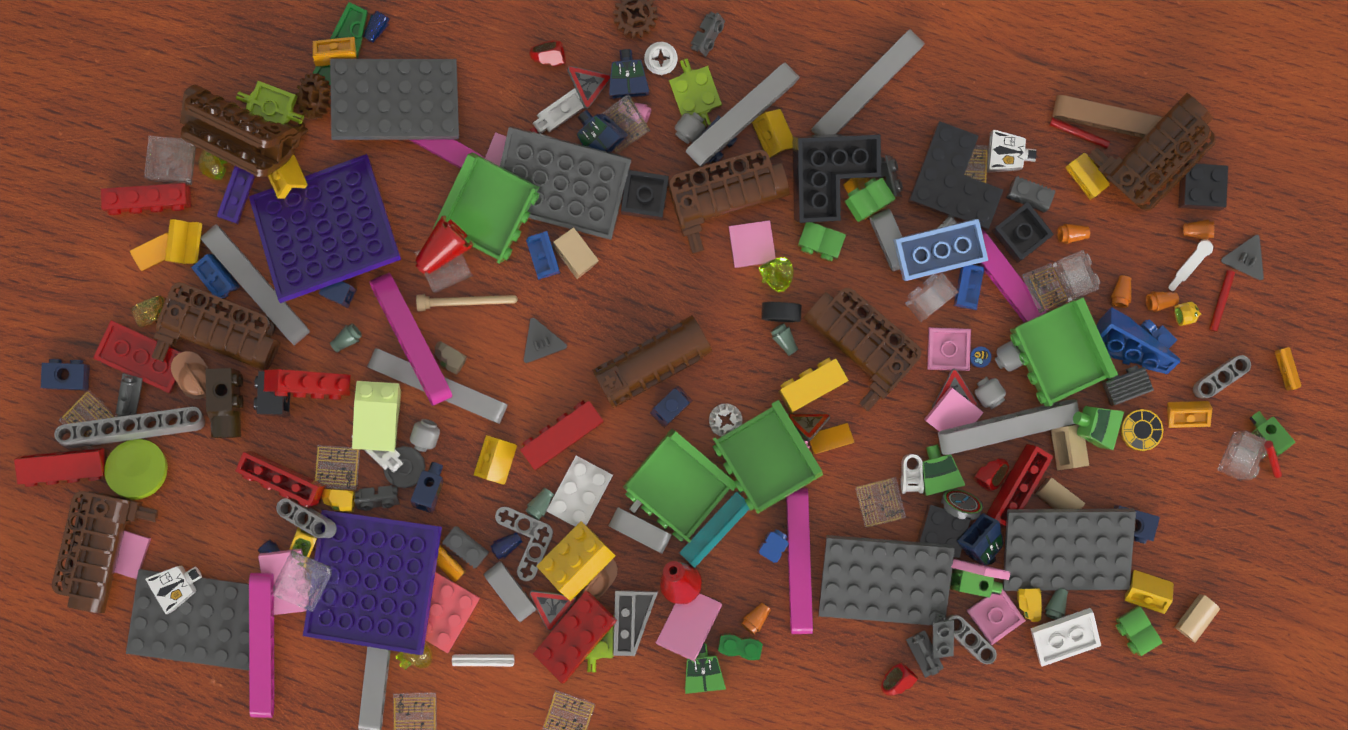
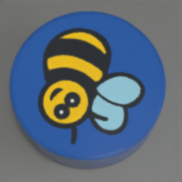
(980, 357)

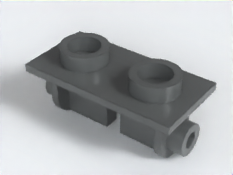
(713, 25)
(888, 170)
(128, 395)
(367, 499)
(943, 637)
(923, 653)

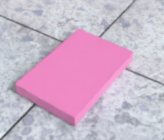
(273, 563)
(689, 626)

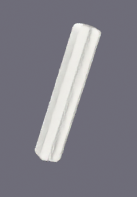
(483, 660)

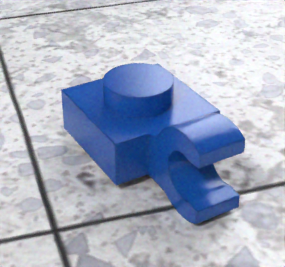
(1160, 334)

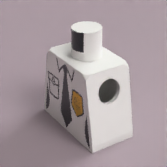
(1008, 152)
(173, 586)

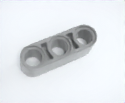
(887, 230)
(1230, 372)
(314, 522)
(640, 530)
(510, 591)
(979, 644)

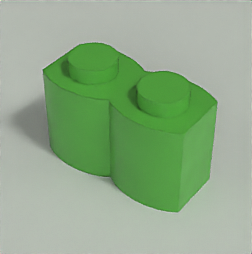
(870, 199)
(821, 240)
(1138, 630)

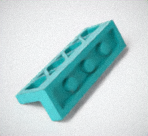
(715, 529)

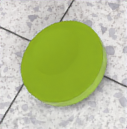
(136, 469)

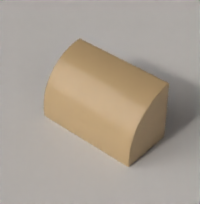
(575, 253)
(1069, 448)
(1058, 496)
(1197, 617)

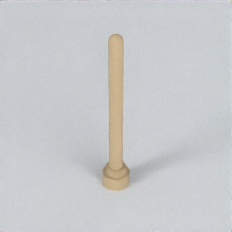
(425, 302)

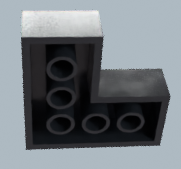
(820, 165)
(942, 180)

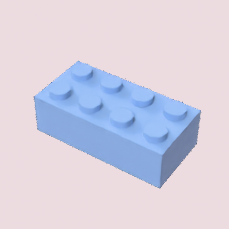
(940, 249)

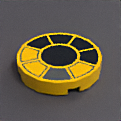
(1142, 430)

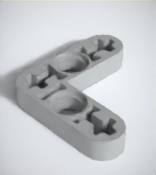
(533, 533)

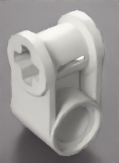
(912, 476)

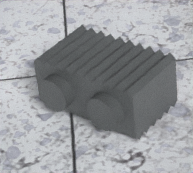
(1026, 191)
(1127, 386)
(465, 547)

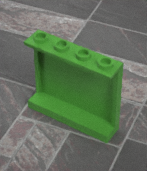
(489, 205)
(1063, 351)
(767, 458)
(678, 485)

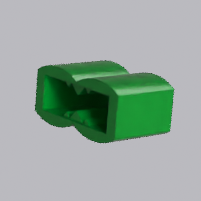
(746, 647)

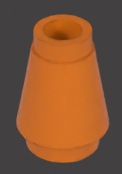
(1199, 229)
(1071, 233)
(1122, 292)
(1160, 300)
(755, 619)

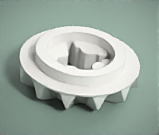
(653, 52)
(723, 410)

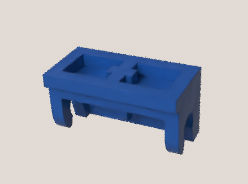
(542, 255)
(215, 276)
(969, 287)

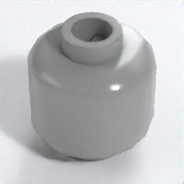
(689, 127)
(1008, 357)
(990, 392)
(424, 435)

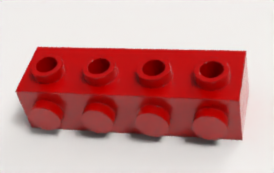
(142, 198)
(306, 382)
(561, 435)
(60, 466)
(280, 478)
(1020, 482)

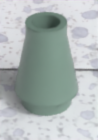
(348, 336)
(784, 338)
(538, 505)
(1057, 605)

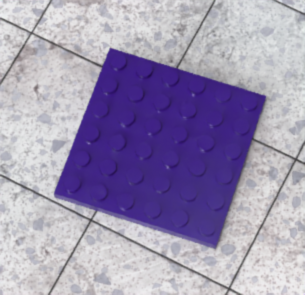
(325, 230)
(377, 583)

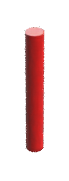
(1079, 133)
(1222, 300)
(1273, 459)

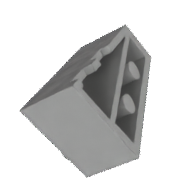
(632, 614)

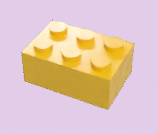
(812, 384)
(575, 561)

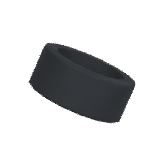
(781, 312)

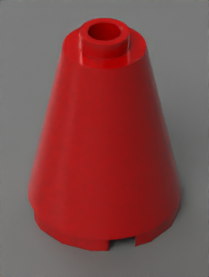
(442, 246)
(680, 582)

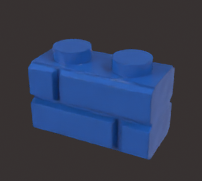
(774, 544)

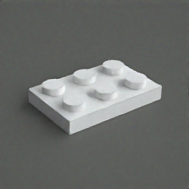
(579, 492)
(1066, 637)

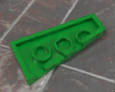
(350, 25)

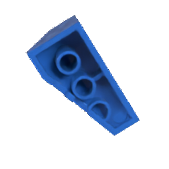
(1133, 344)

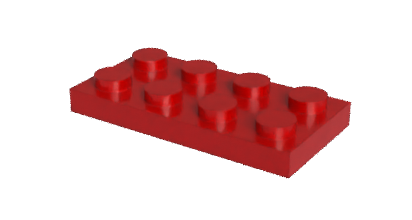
(133, 353)
(575, 637)

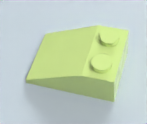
(376, 415)

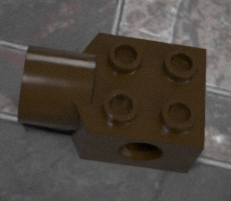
(224, 409)

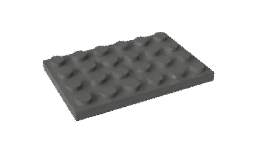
(394, 99)
(575, 182)
(1069, 549)
(885, 580)
(202, 630)

